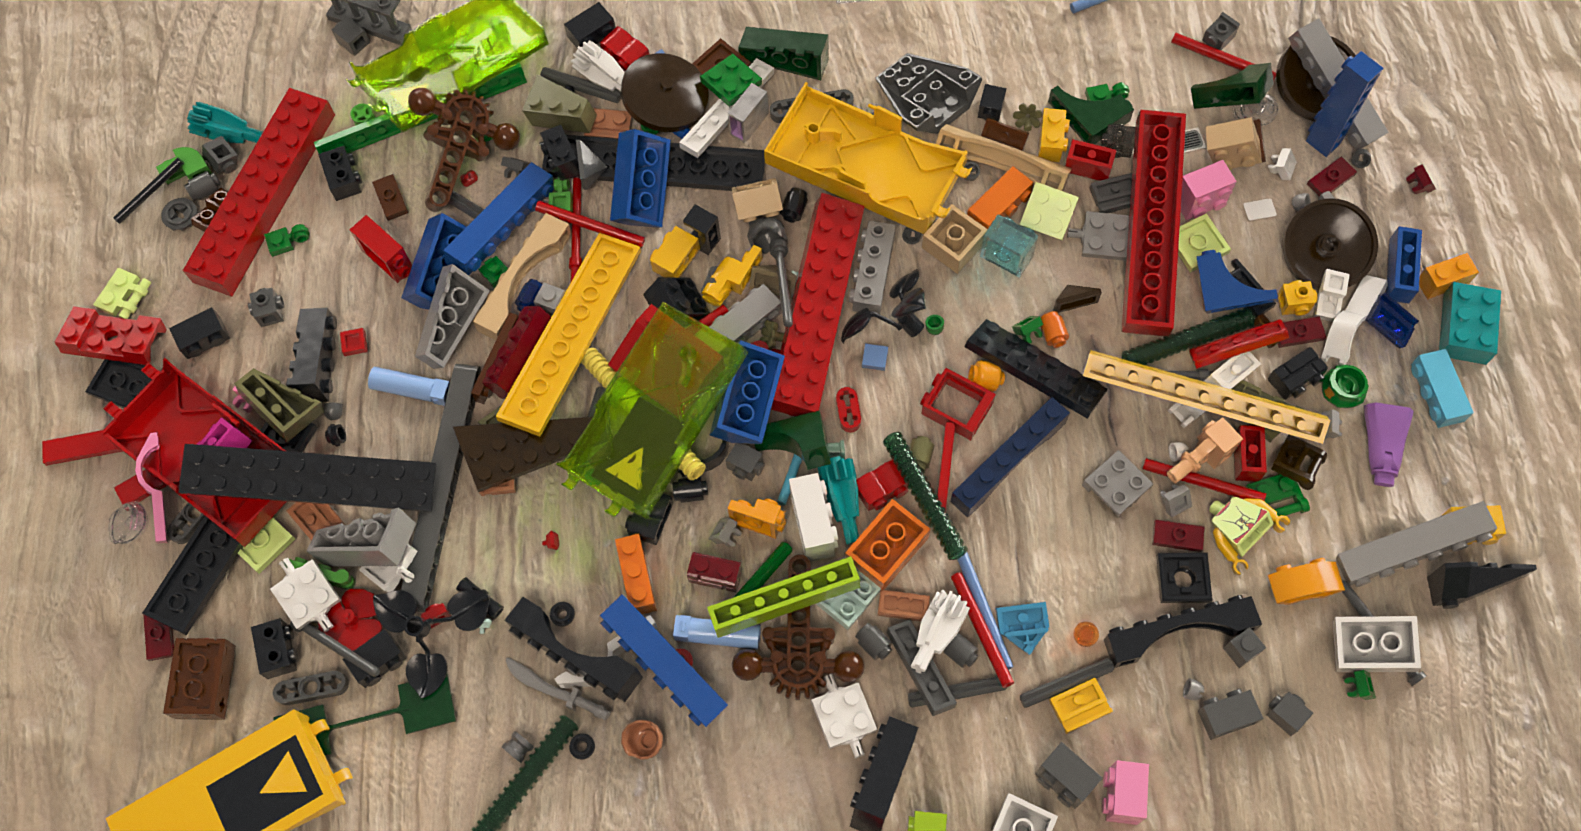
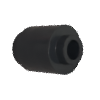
(794, 205)
(689, 490)

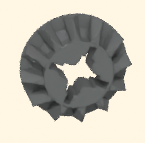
(169, 215)

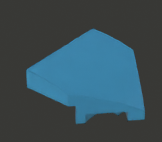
(1023, 624)

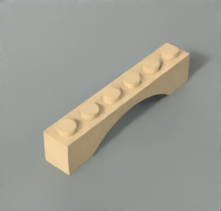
(1004, 157)
(546, 240)

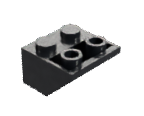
(678, 293)

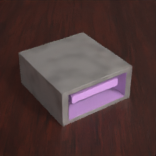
(748, 113)

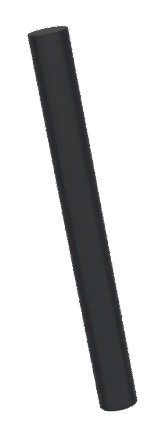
(148, 190)

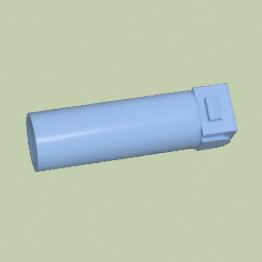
(408, 385)
(702, 631)

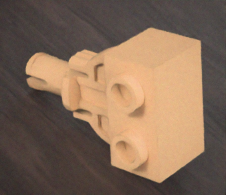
(1215, 446)

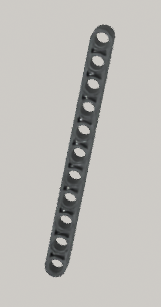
(448, 458)

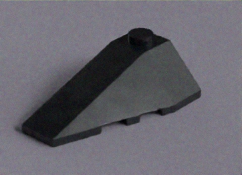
(1465, 580)

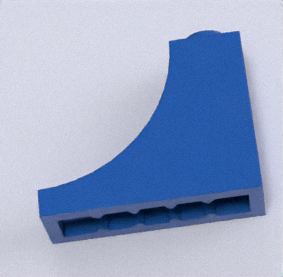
(1224, 291)

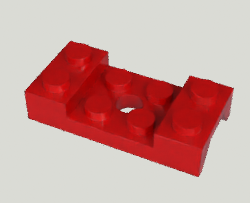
(88, 335)

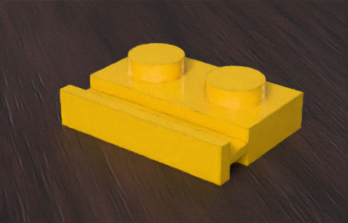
(1080, 705)

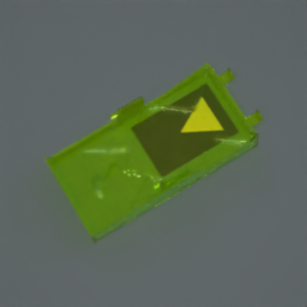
(448, 55)
(653, 411)

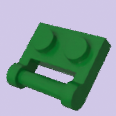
(1280, 489)

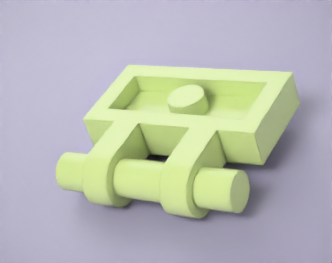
(118, 290)

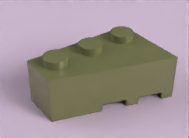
(555, 105)
(277, 404)

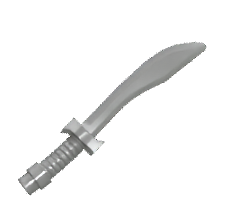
(573, 699)

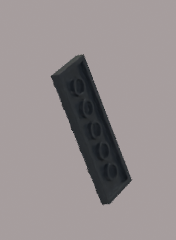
(1036, 368)

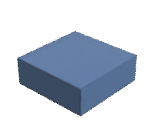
(875, 357)

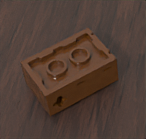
(199, 679)

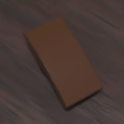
(205, 216)

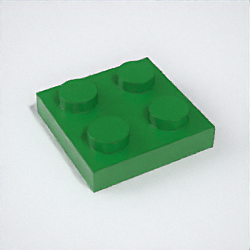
(730, 79)

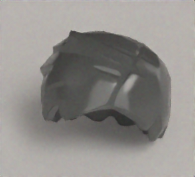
(765, 230)

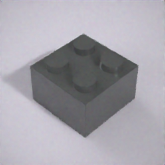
(1067, 776)

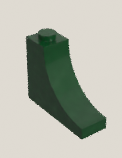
(1239, 89)
(1091, 118)
(799, 435)

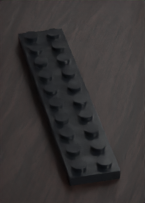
(714, 169)
(307, 477)
(205, 560)

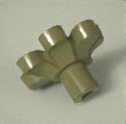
(1027, 116)
(771, 334)

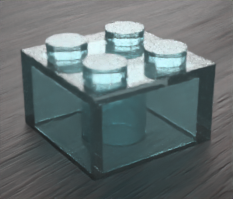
(1009, 245)

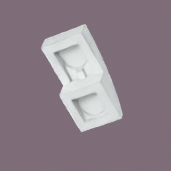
(1331, 294)

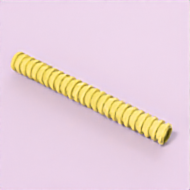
(603, 373)

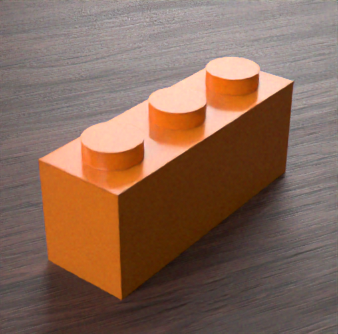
(1002, 198)
(636, 573)

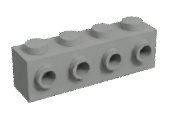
(874, 266)

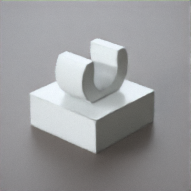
(1285, 164)

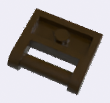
(1291, 458)

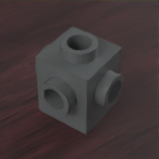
(266, 307)

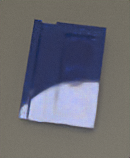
(1392, 320)

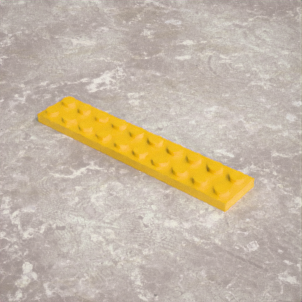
(568, 335)

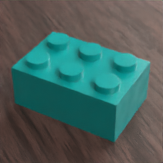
(1470, 322)

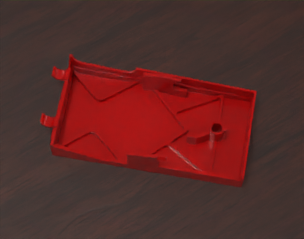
(180, 416)

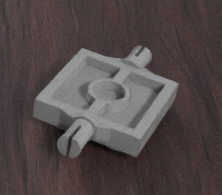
(1103, 235)

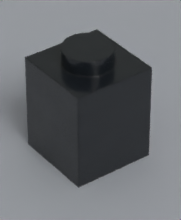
(991, 102)

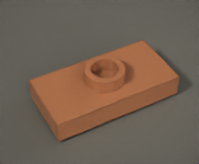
(902, 605)

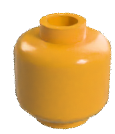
(986, 375)

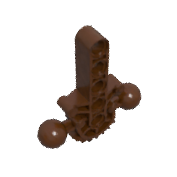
(505, 135)
(847, 665)

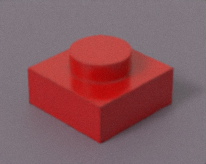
(353, 342)
(436, 611)

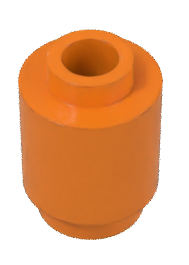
(1054, 329)

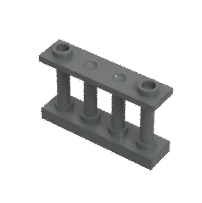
(373, 16)

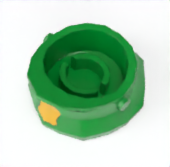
(1345, 386)

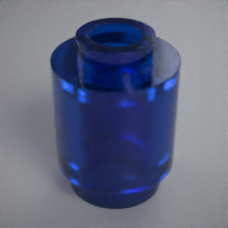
(528, 294)

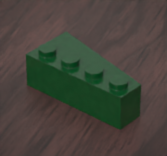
(787, 50)

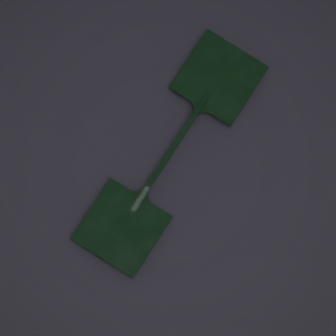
(416, 712)

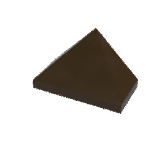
(1076, 297)

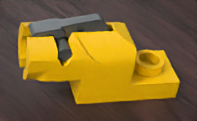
(730, 276)

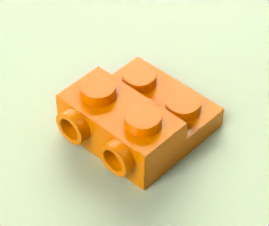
(763, 518)

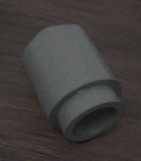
(202, 185)
(874, 642)
(961, 651)

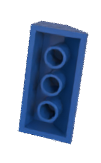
(640, 179)
(430, 259)
(748, 398)

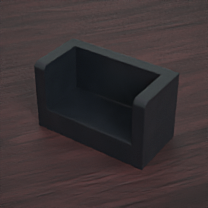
(705, 228)

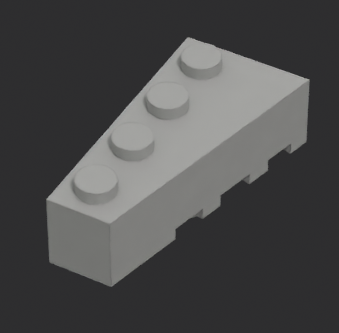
(450, 314)
(364, 542)

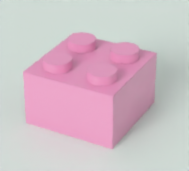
(1206, 190)
(1126, 792)

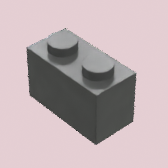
(1229, 714)

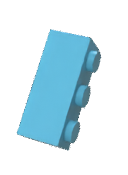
(1441, 388)

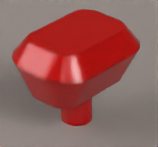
(468, 178)
(551, 541)

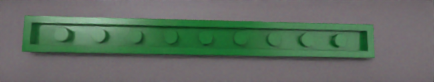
(382, 127)

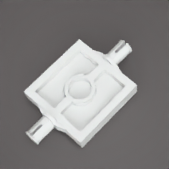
(389, 576)
(305, 594)
(843, 715)

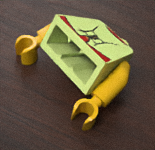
(1241, 525)

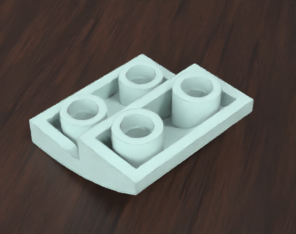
(851, 605)

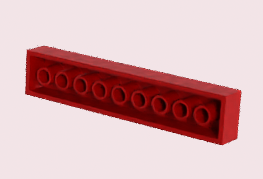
(259, 192)
(1154, 223)
(817, 304)

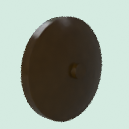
(1297, 84)
(664, 92)
(1330, 237)

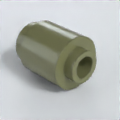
(922, 451)

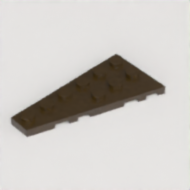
(505, 452)

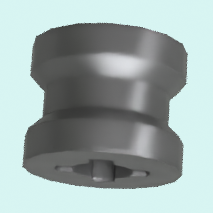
(517, 746)

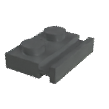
(1112, 193)

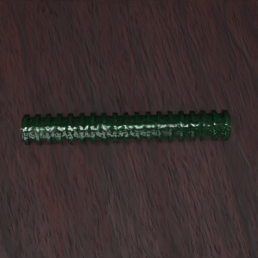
(1189, 338)
(925, 496)
(527, 776)

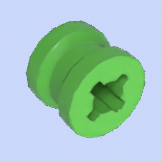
(361, 111)

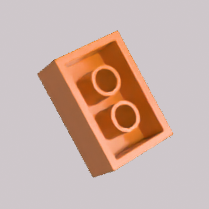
(888, 544)

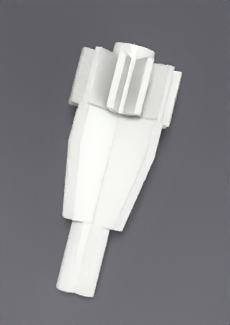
(598, 66)
(939, 627)

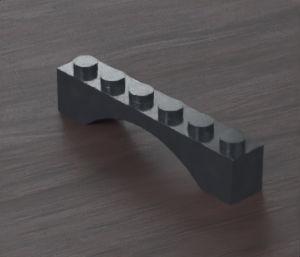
(1230, 618)
(610, 673)

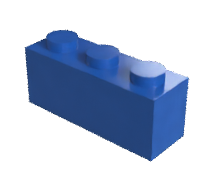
(1404, 264)

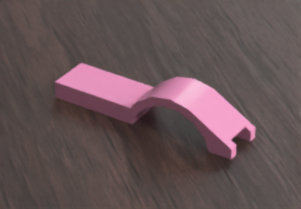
(150, 446)

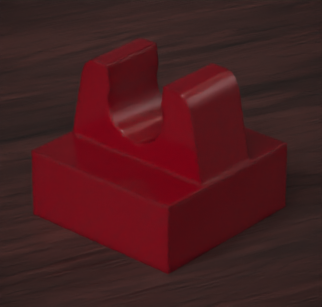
(1423, 179)

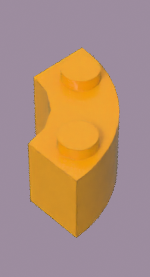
(1305, 581)

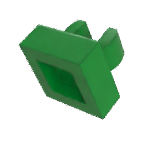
(492, 270)
(1028, 325)
(1363, 684)

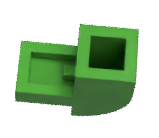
(193, 165)

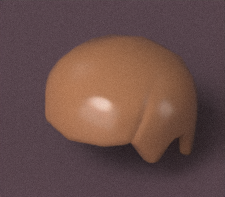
(642, 739)

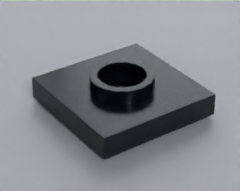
(1193, 564)

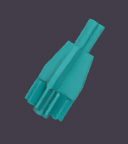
(216, 122)
(842, 494)

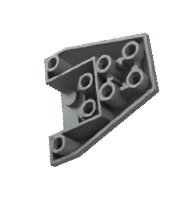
(928, 91)

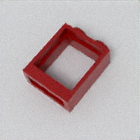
(381, 248)
(965, 386)

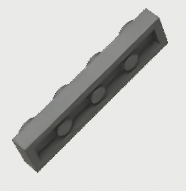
(929, 683)

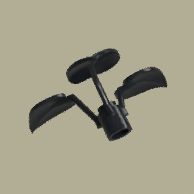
(903, 312)
(397, 614)

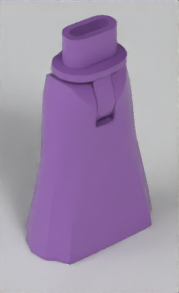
(1387, 435)

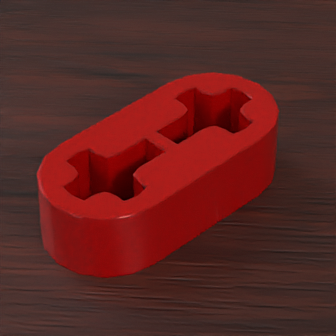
(853, 409)

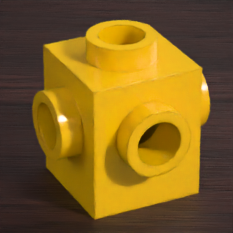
(1297, 298)

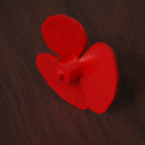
(349, 624)

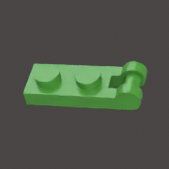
(339, 579)

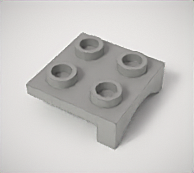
(1118, 483)

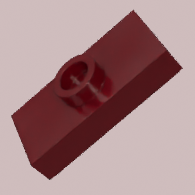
(1332, 177)
(1303, 332)
(1178, 536)
(157, 640)

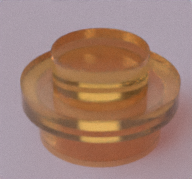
(1086, 634)

